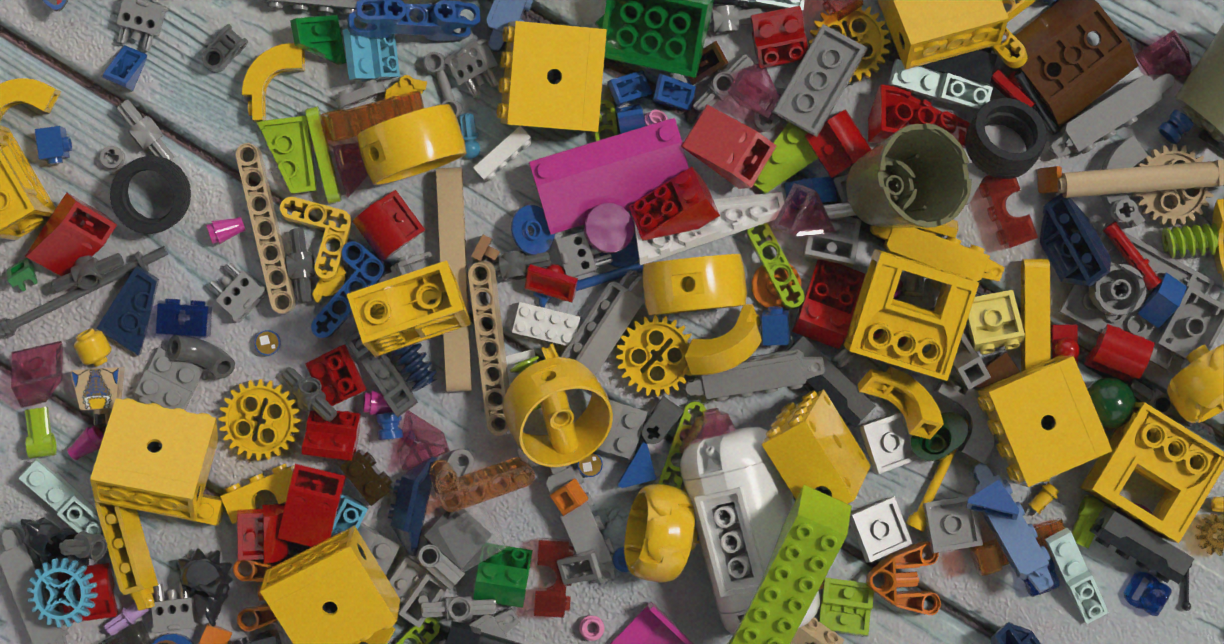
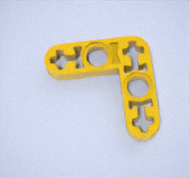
(1011, 41)
(331, 231)

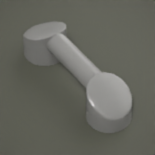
(435, 63)

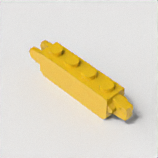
(938, 252)
(128, 553)

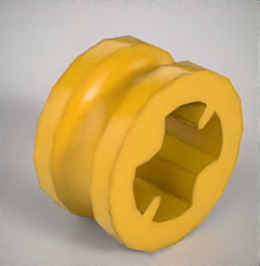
(550, 352)

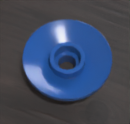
(531, 218)

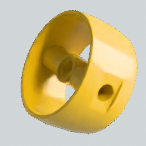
(411, 144)
(694, 284)
(546, 384)

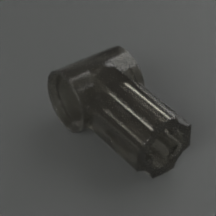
(131, 635)

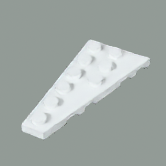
(735, 216)

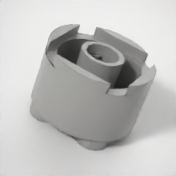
(1132, 289)

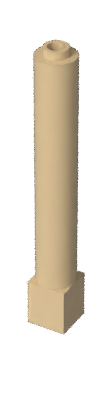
(1141, 179)

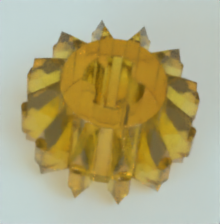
(1207, 530)

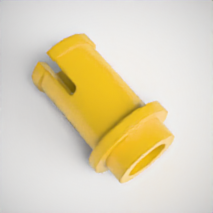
(1043, 498)

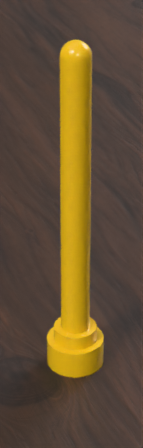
(917, 519)

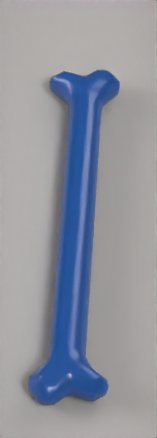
(595, 280)

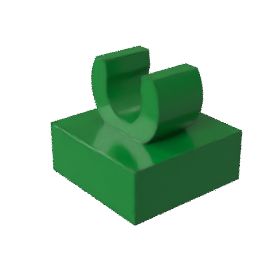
(20, 272)

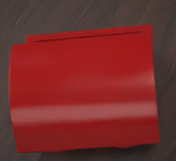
(779, 36)
(838, 143)
(388, 225)
(1120, 354)
(337, 375)
(334, 438)
(259, 534)
(105, 601)

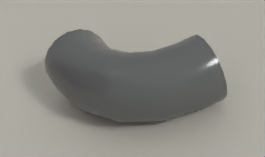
(201, 353)

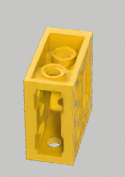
(22, 195)
(398, 311)
(921, 326)
(1184, 484)

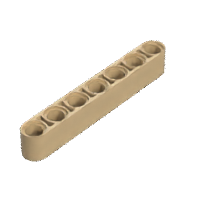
(257, 218)
(485, 335)

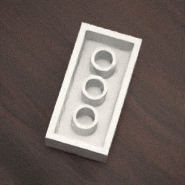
(505, 151)
(545, 324)

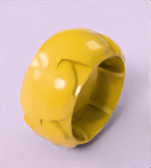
(1199, 387)
(659, 533)

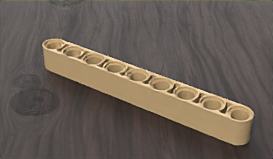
(453, 249)

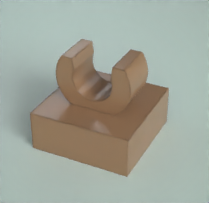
(483, 248)

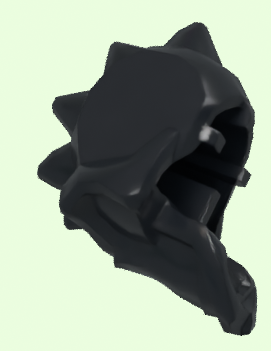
(44, 540)
(207, 579)

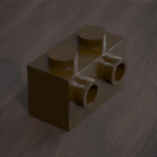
(366, 477)

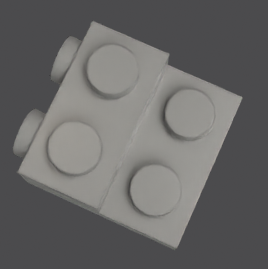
(169, 381)

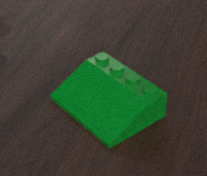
(657, 33)

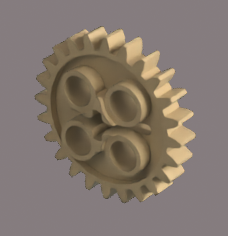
(1154, 199)

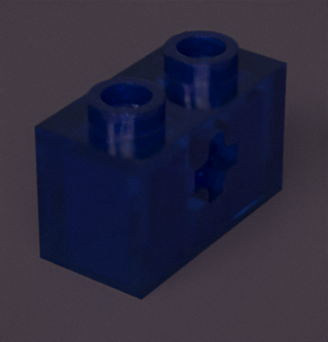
(169, 323)

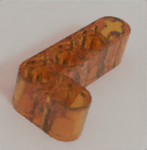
(348, 123)
(483, 478)
(990, 557)

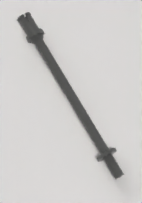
(9, 326)

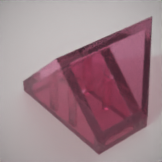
(1166, 56)
(754, 90)
(350, 166)
(803, 214)
(419, 441)

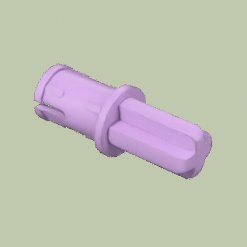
(124, 619)

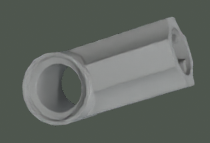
(442, 568)

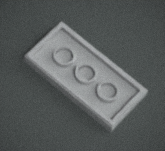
(820, 80)

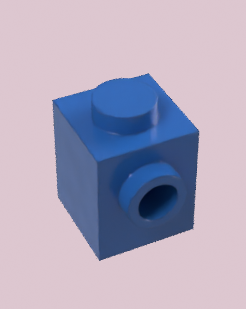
(53, 144)
(775, 326)

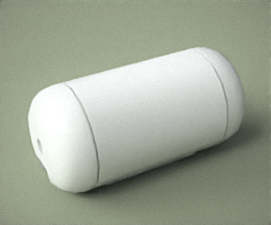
(737, 516)

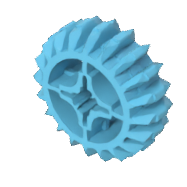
(54, 586)

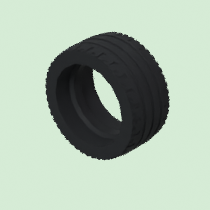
(1016, 116)
(126, 212)

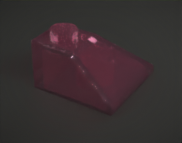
(36, 373)
(708, 426)

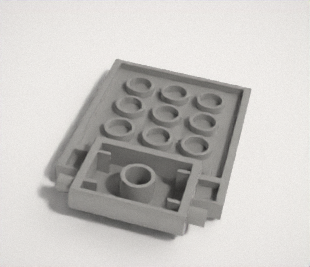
(1189, 327)

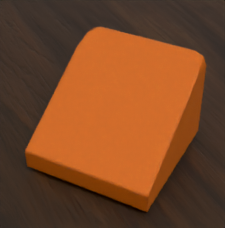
(1048, 179)
(569, 497)
(215, 635)

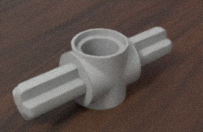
(728, 18)
(713, 94)
(144, 131)
(444, 608)

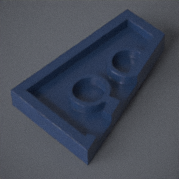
(131, 311)

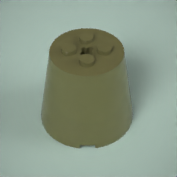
(1204, 90)
(911, 179)

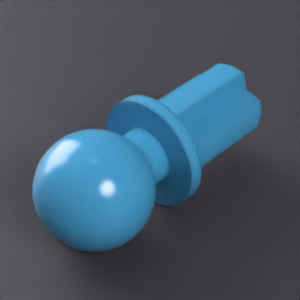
(469, 133)

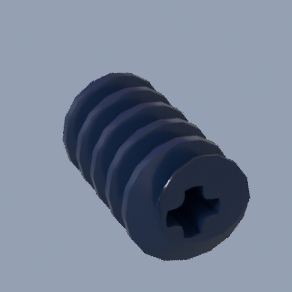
(415, 366)

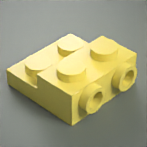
(995, 322)

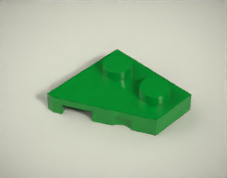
(320, 36)

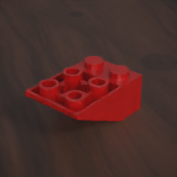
(728, 147)
(675, 207)
(69, 234)
(829, 303)
(311, 505)

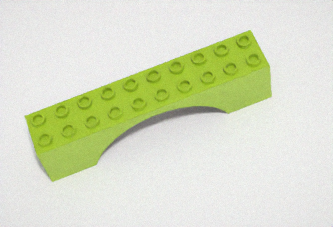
(796, 569)

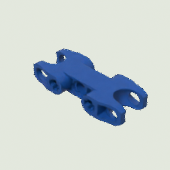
(434, 21)

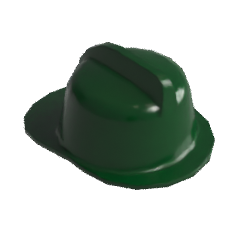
(945, 440)

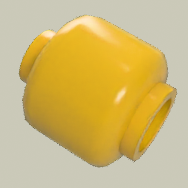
(92, 347)

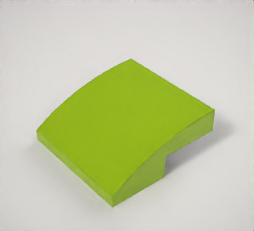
(846, 606)

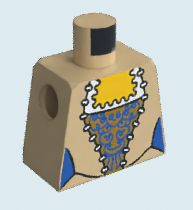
(98, 390)

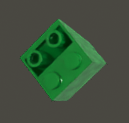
(504, 577)

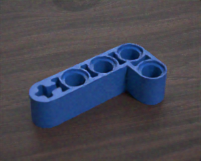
(360, 275)

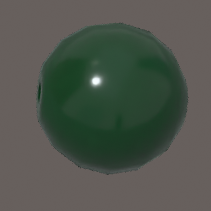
(1112, 402)

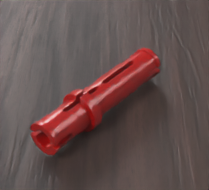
(1131, 254)

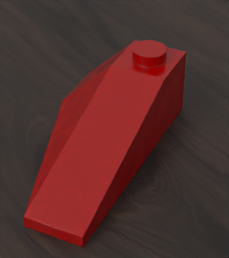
(897, 108)

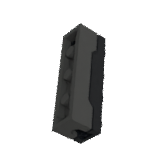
(845, 396)
(1140, 544)

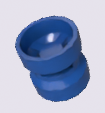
(1175, 126)
(389, 424)

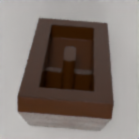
(710, 63)

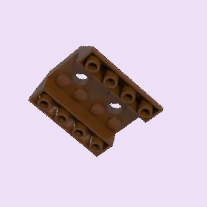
(1084, 69)

